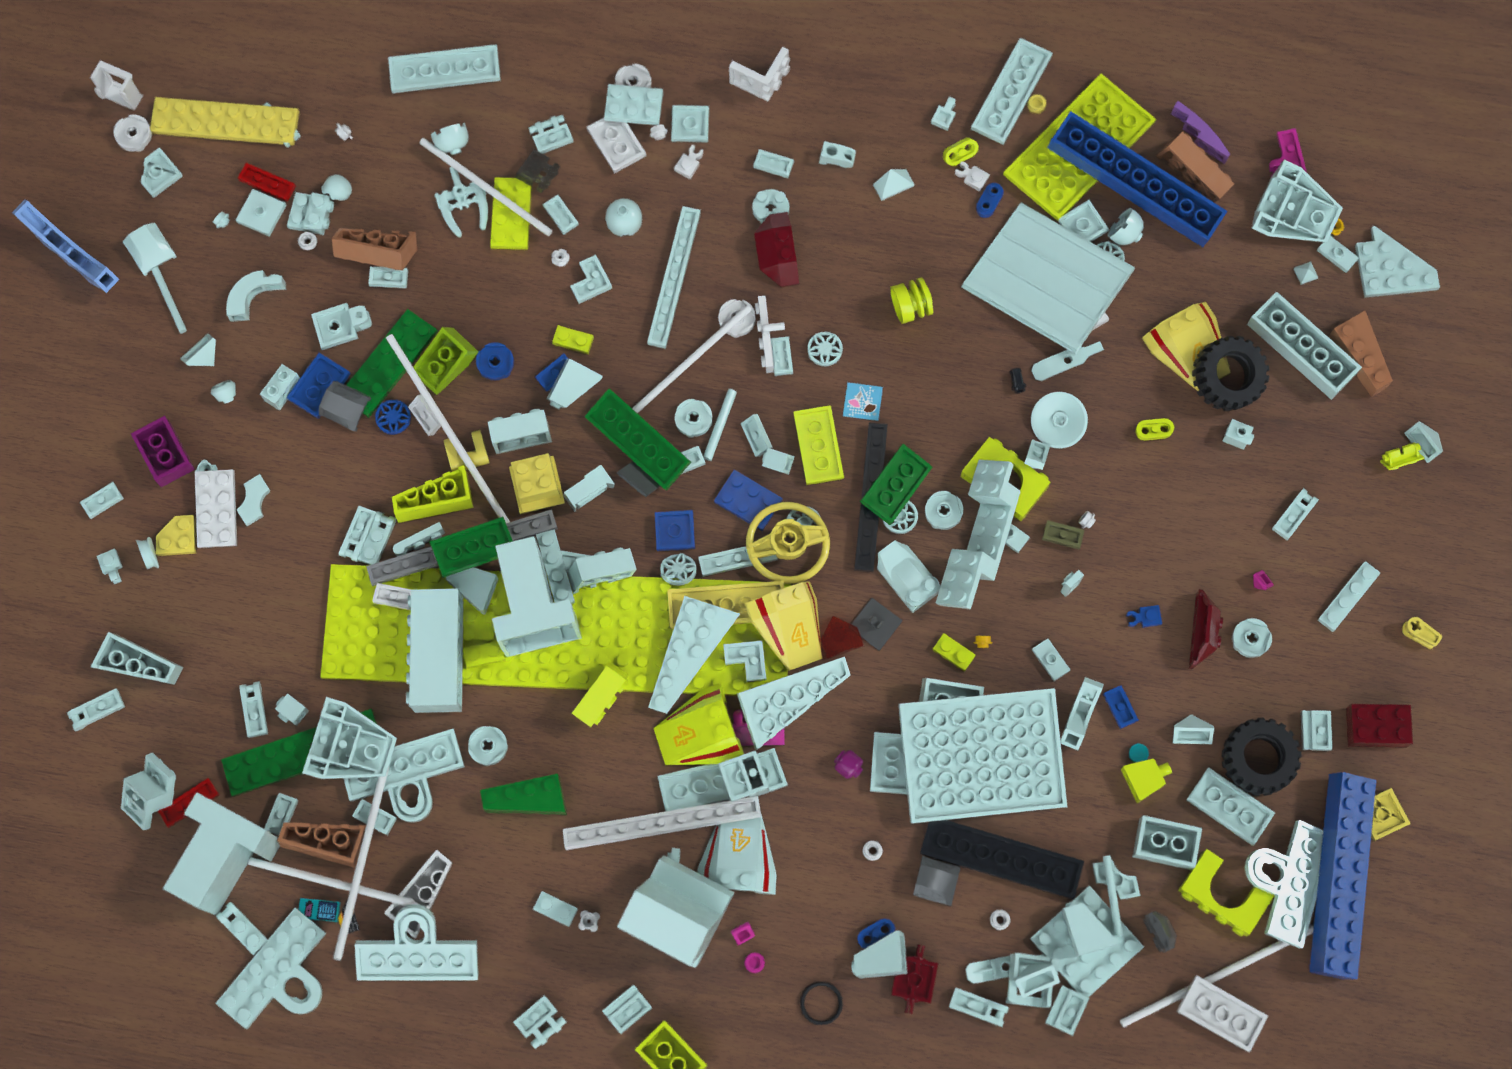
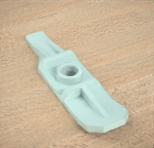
(1055, 364)
(990, 969)

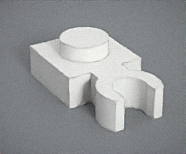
(688, 164)
(974, 177)

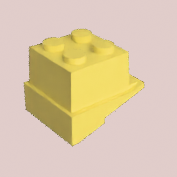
(536, 483)

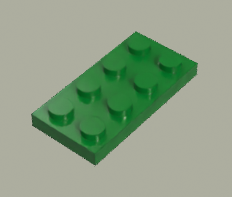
(896, 484)
(470, 546)

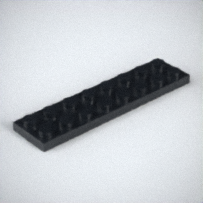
(1002, 858)

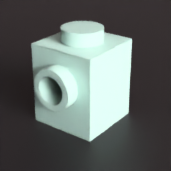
(1238, 434)
(777, 461)
(290, 709)

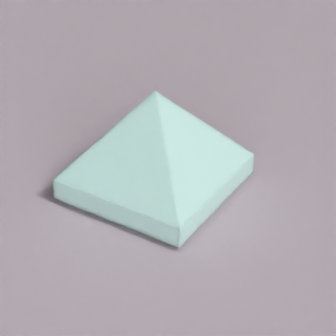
(1305, 273)

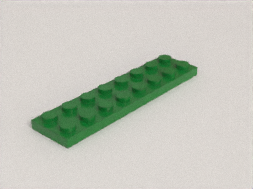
(271, 761)

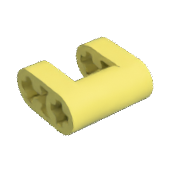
(478, 456)

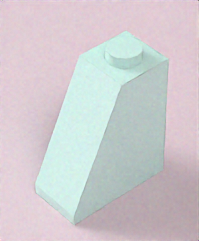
(571, 384)
(475, 586)
(1085, 929)
(882, 958)

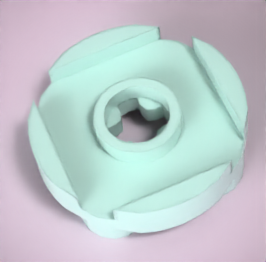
(768, 197)
(690, 428)
(950, 502)
(1260, 632)
(488, 734)

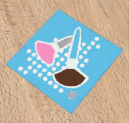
(862, 401)

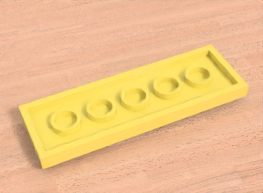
(724, 596)

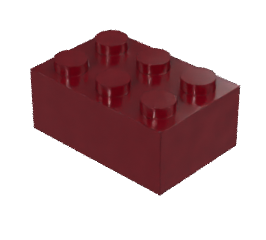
(1379, 725)

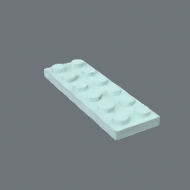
(444, 68)
(1011, 91)

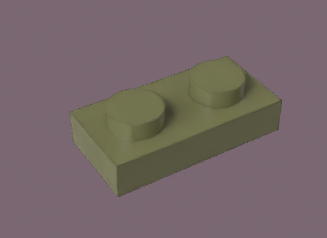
(1063, 534)

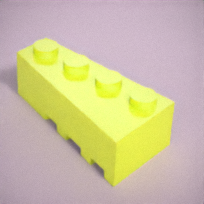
(435, 497)

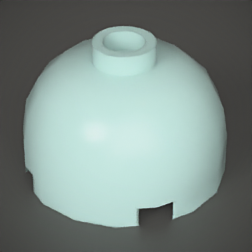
(451, 138)
(623, 217)
(1127, 228)

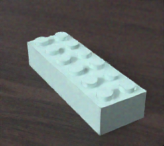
(1304, 345)

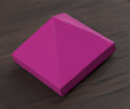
(1262, 581)
(742, 933)

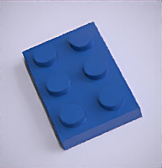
(314, 382)
(746, 498)

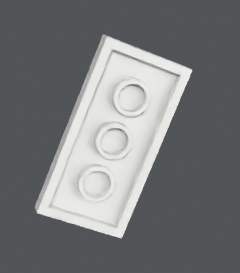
(215, 508)
(1222, 1013)

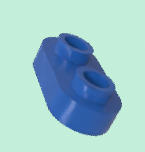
(990, 199)
(874, 931)

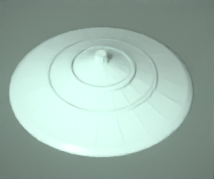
(1059, 420)

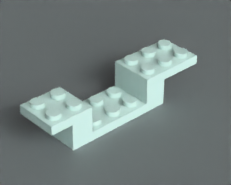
(988, 537)

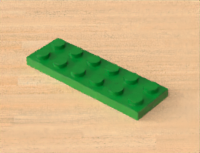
(383, 367)
(638, 439)

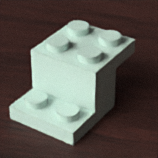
(752, 774)
(148, 791)

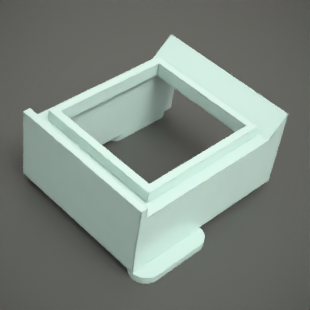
(589, 488)
(1046, 994)

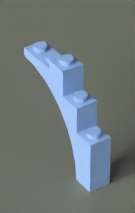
(65, 248)

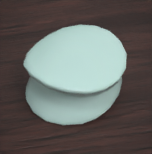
(148, 553)

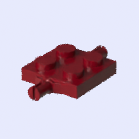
(918, 982)

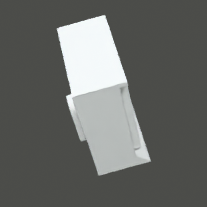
(107, 88)

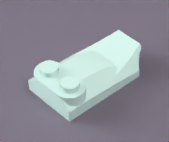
(907, 575)

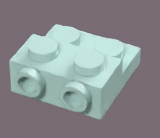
(310, 213)

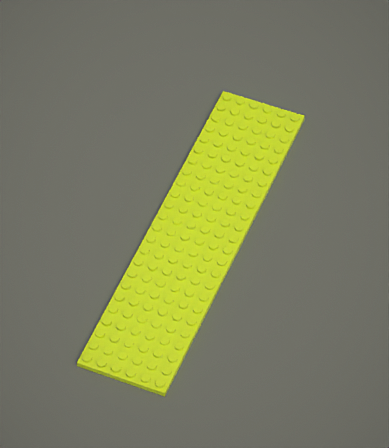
(617, 622)

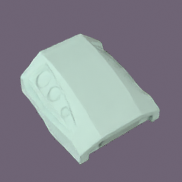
(148, 247)

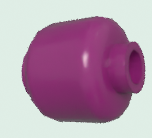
(848, 764)

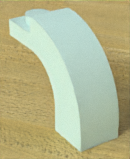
(246, 289)
(1081, 713)

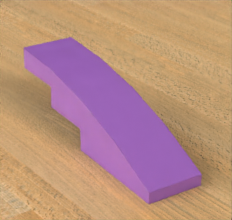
(1201, 131)

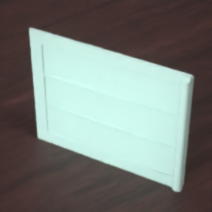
(1048, 278)

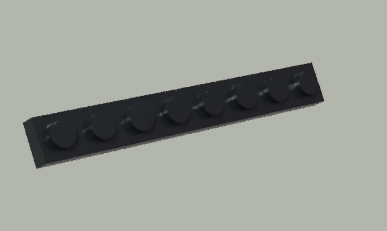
(868, 520)

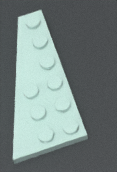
(694, 638)
(780, 702)

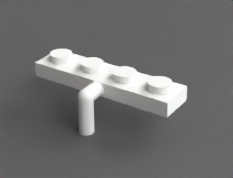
(764, 327)

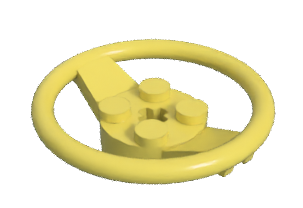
(776, 545)

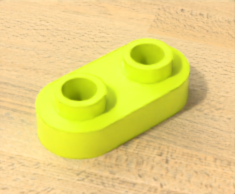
(959, 152)
(1153, 427)

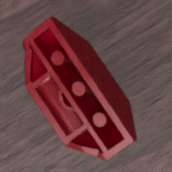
(777, 250)
(1205, 629)

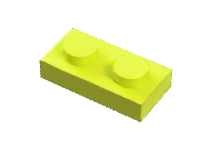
(572, 339)
(954, 652)
(483, 654)

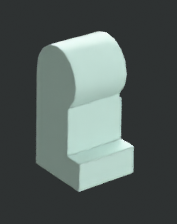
(837, 155)

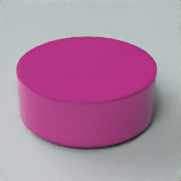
(754, 962)

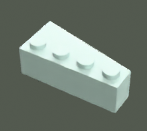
(134, 660)

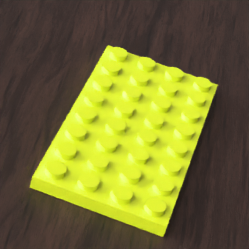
(1055, 181)

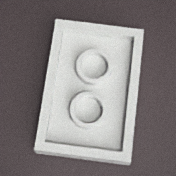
(616, 143)

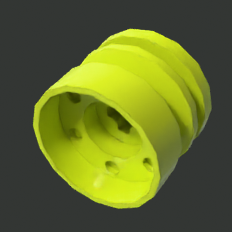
(915, 299)

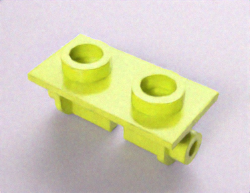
(1394, 459)

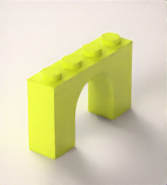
(1032, 483)
(1197, 888)

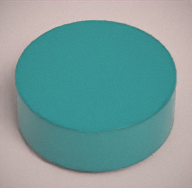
(1138, 753)

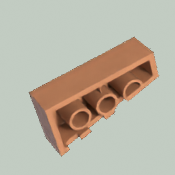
(1196, 167)
(375, 247)
(1360, 343)
(324, 841)

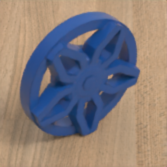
(393, 417)

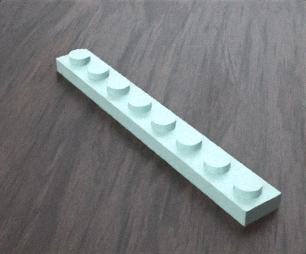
(674, 277)

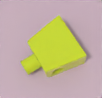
(1145, 777)

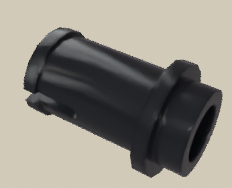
(1017, 381)

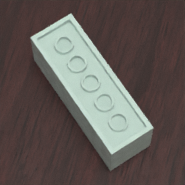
(435, 650)

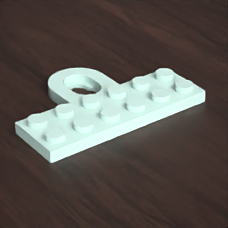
(412, 764)
(1297, 884)
(416, 958)
(272, 968)

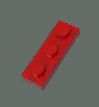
(266, 182)
(175, 812)

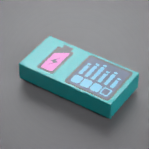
(320, 909)

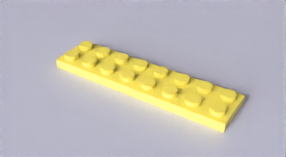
(224, 121)

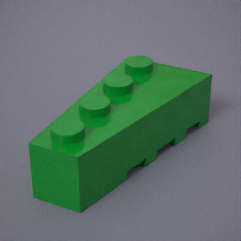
(529, 796)

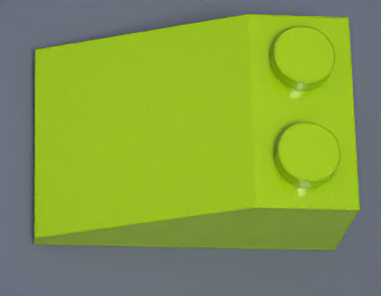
(444, 359)

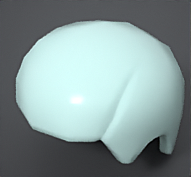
(337, 187)

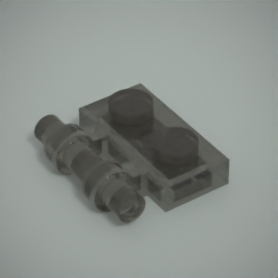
(532, 168)

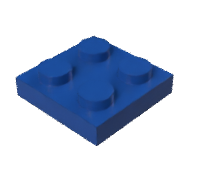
(674, 530)

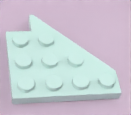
(1392, 268)

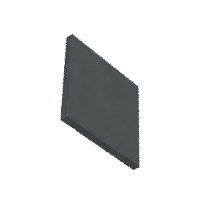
(638, 479)
(876, 624)

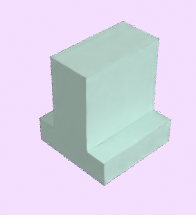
(534, 617)
(217, 855)
(676, 911)

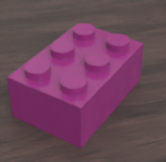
(162, 451)

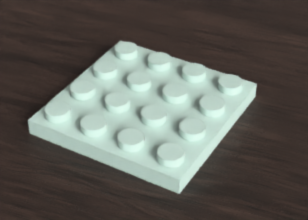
(1093, 969)

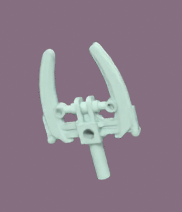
(460, 194)

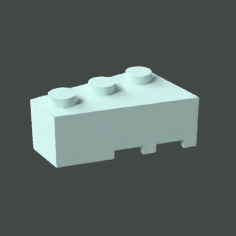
(601, 568)

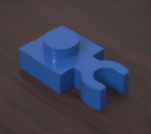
(1147, 616)

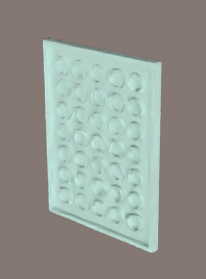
(982, 755)

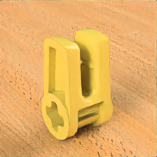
(1422, 632)

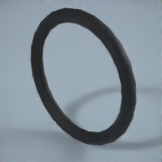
(839, 1000)

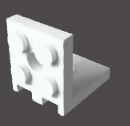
(758, 84)

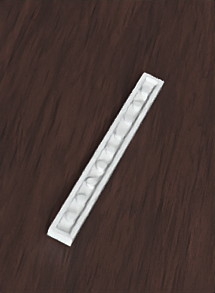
(661, 823)

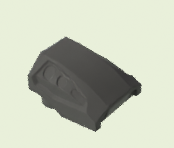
(343, 405)
(936, 881)
(1162, 930)

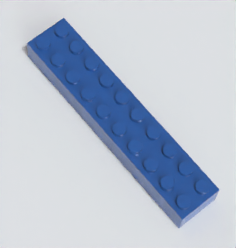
(1137, 179)
(1343, 876)

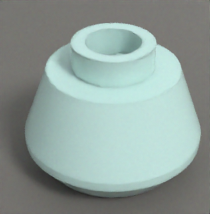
(224, 391)

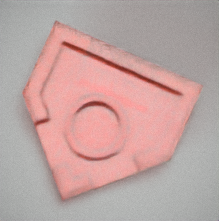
(840, 638)

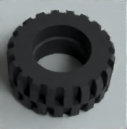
(1251, 362)
(1279, 739)

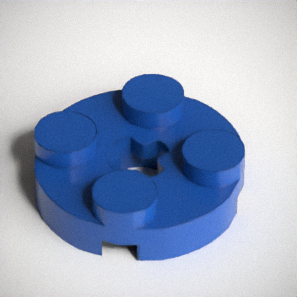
(487, 354)

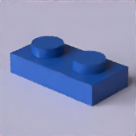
(548, 375)
(1120, 707)

